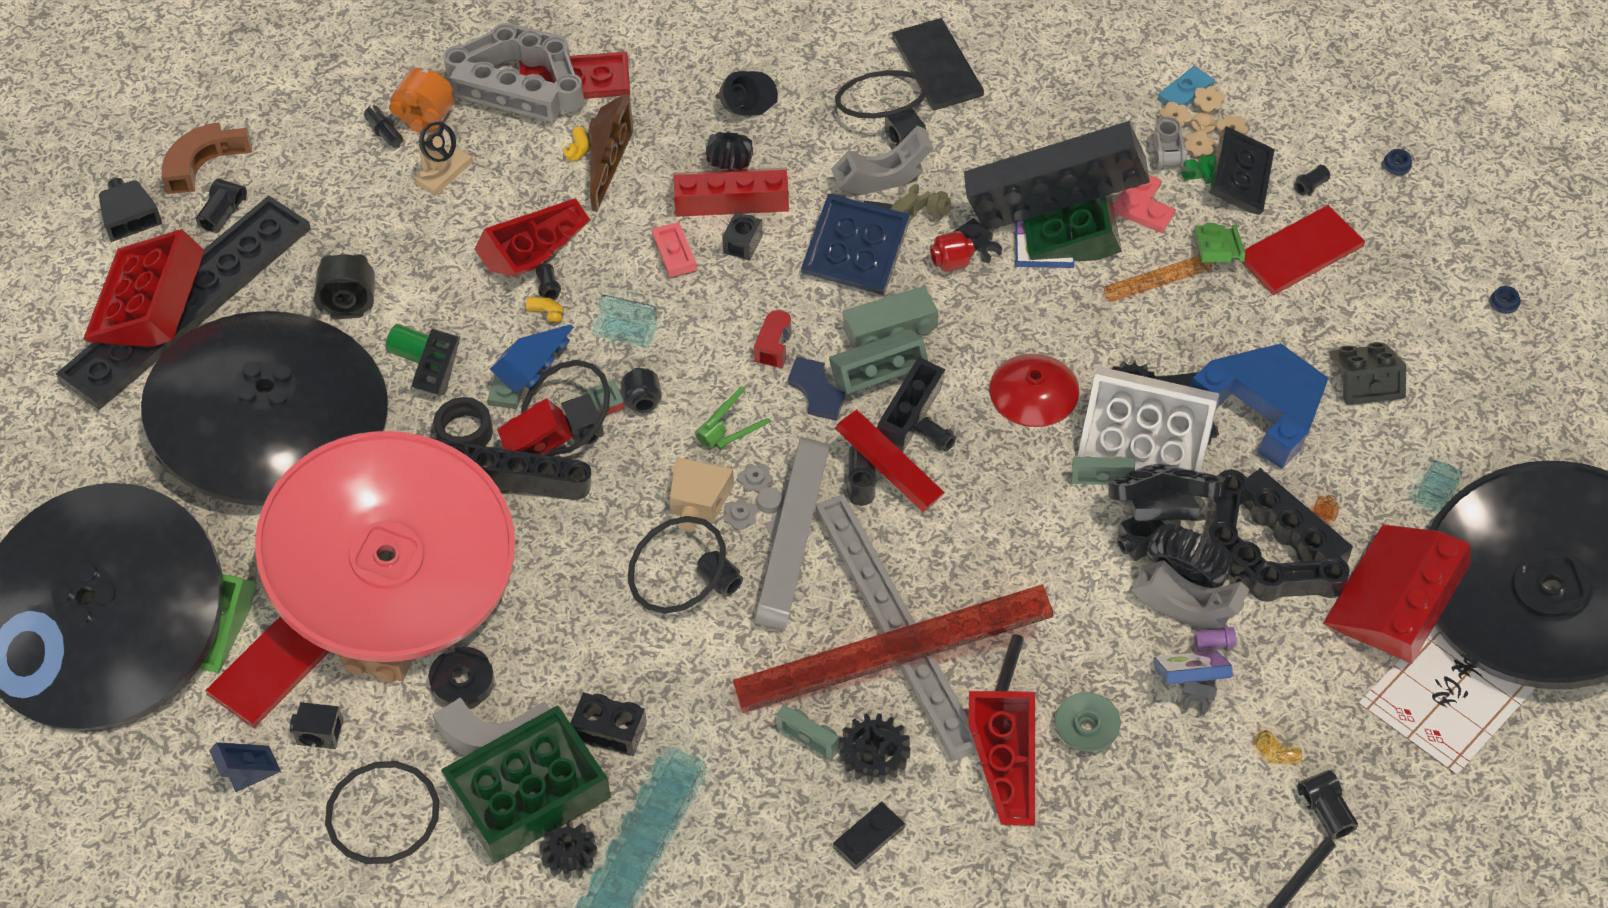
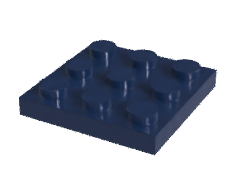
(856, 244)

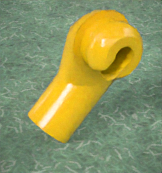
(547, 305)

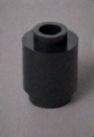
(730, 578)

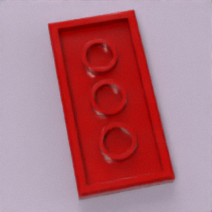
(600, 73)
(1301, 249)
(265, 672)

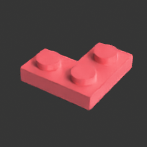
(1139, 207)

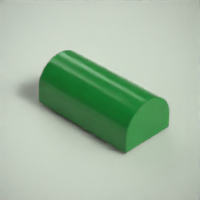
(410, 344)

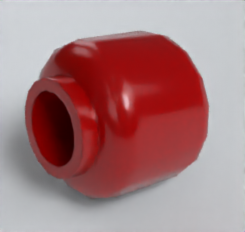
(951, 251)

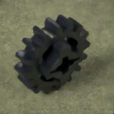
(863, 756)

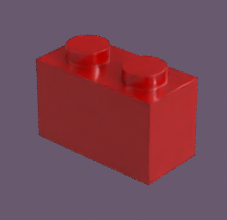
(536, 429)

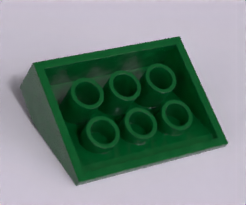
(1093, 232)
(526, 783)

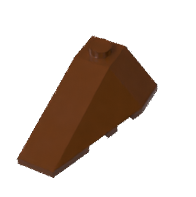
(609, 139)

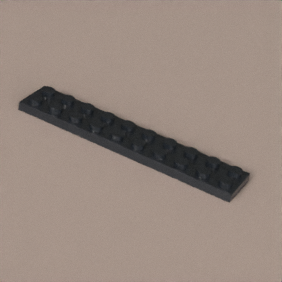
(225, 268)

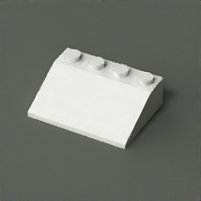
(1147, 420)

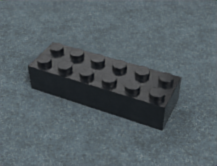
(1057, 176)

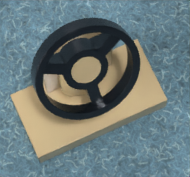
(438, 163)

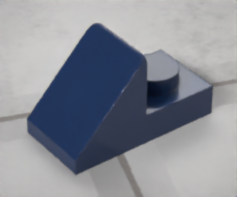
(244, 763)

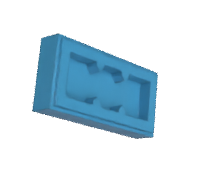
(1184, 87)

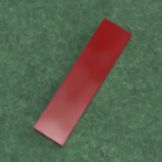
(889, 460)

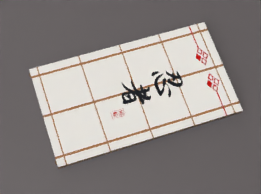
(1444, 703)

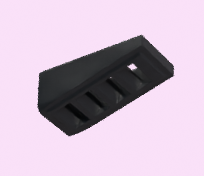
(423, 369)

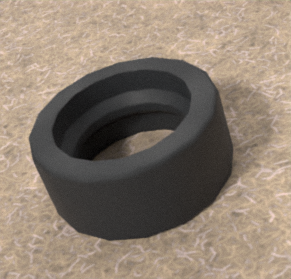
(460, 407)

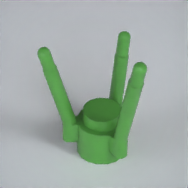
(713, 429)

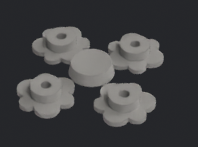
(768, 499)

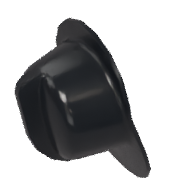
(750, 89)

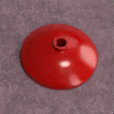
(1034, 401)

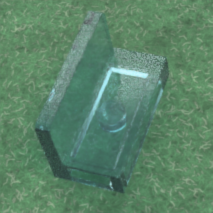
(626, 321)

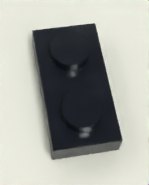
(868, 835)

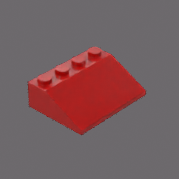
(146, 291)
(1400, 589)

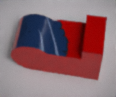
(770, 341)

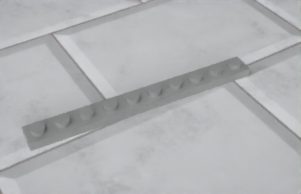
(891, 614)

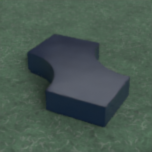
(822, 397)

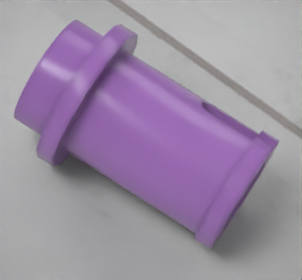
(1215, 638)

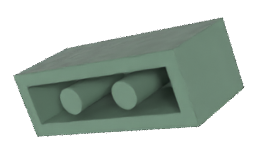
(890, 316)
(877, 361)

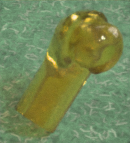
(1274, 751)

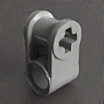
(1168, 143)

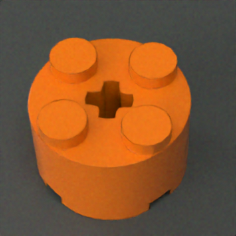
(422, 99)

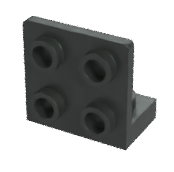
(1370, 373)

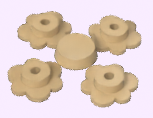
(1203, 123)

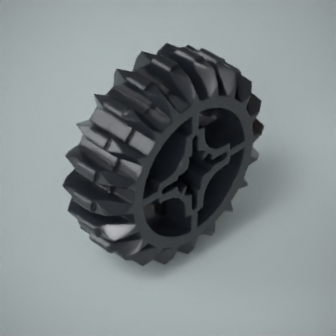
(1190, 555)

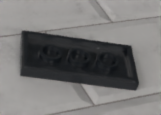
(939, 61)

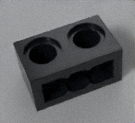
(605, 730)

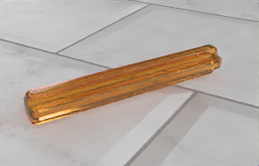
(1155, 278)

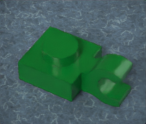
(1199, 169)

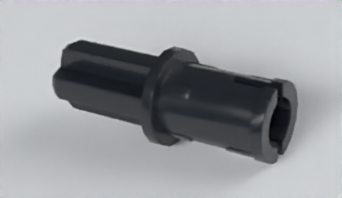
(383, 126)

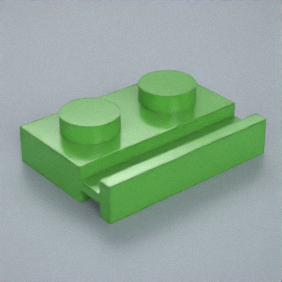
(1217, 243)

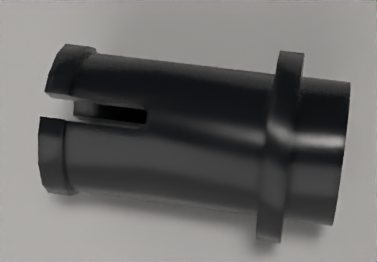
(1308, 182)
(548, 285)
(941, 437)

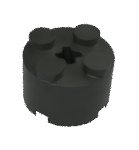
(344, 286)

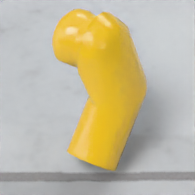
(580, 147)

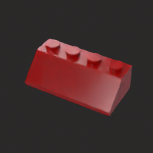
(731, 192)

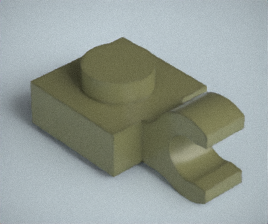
(911, 202)

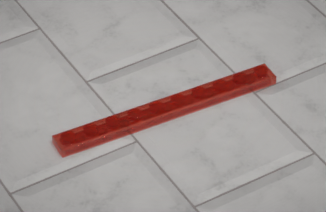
(893, 648)

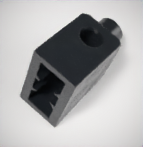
(127, 209)

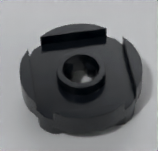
(463, 660)

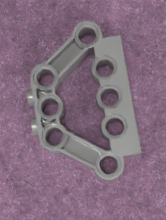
(475, 79)

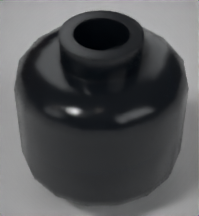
(641, 390)

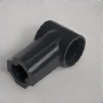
(222, 200)
(860, 479)
(1325, 798)

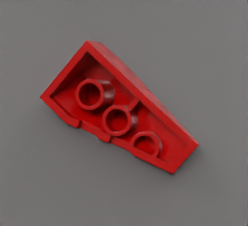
(530, 239)
(1005, 742)

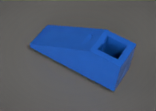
(528, 354)

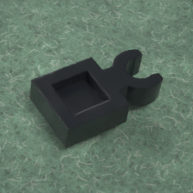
(981, 239)

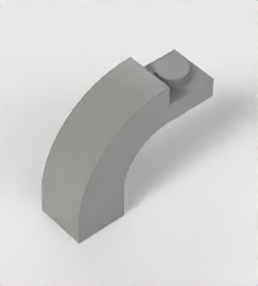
(876, 173)
(1192, 604)
(468, 733)

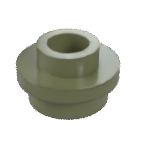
(938, 204)

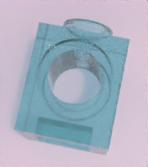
(1438, 485)

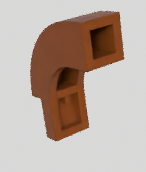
(197, 148)

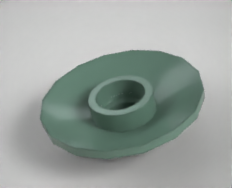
(1089, 709)

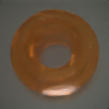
(1326, 508)

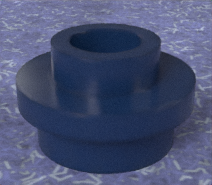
(1404, 162)
(1507, 293)

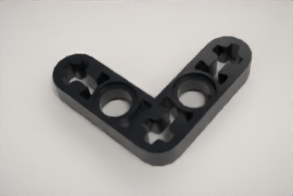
(1159, 476)

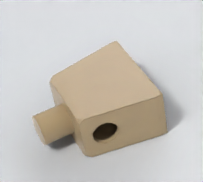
(699, 490)

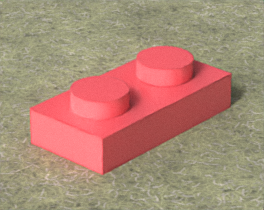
(674, 249)

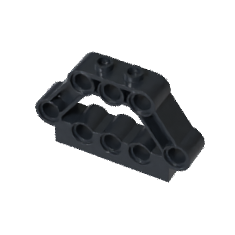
(1307, 529)

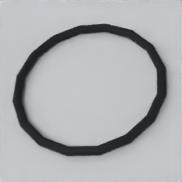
(887, 113)
(597, 426)
(722, 557)
(382, 860)

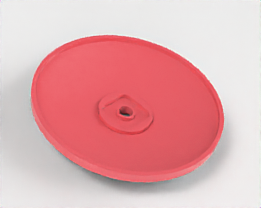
(373, 496)

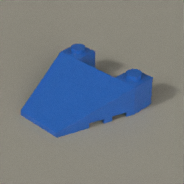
(1275, 386)

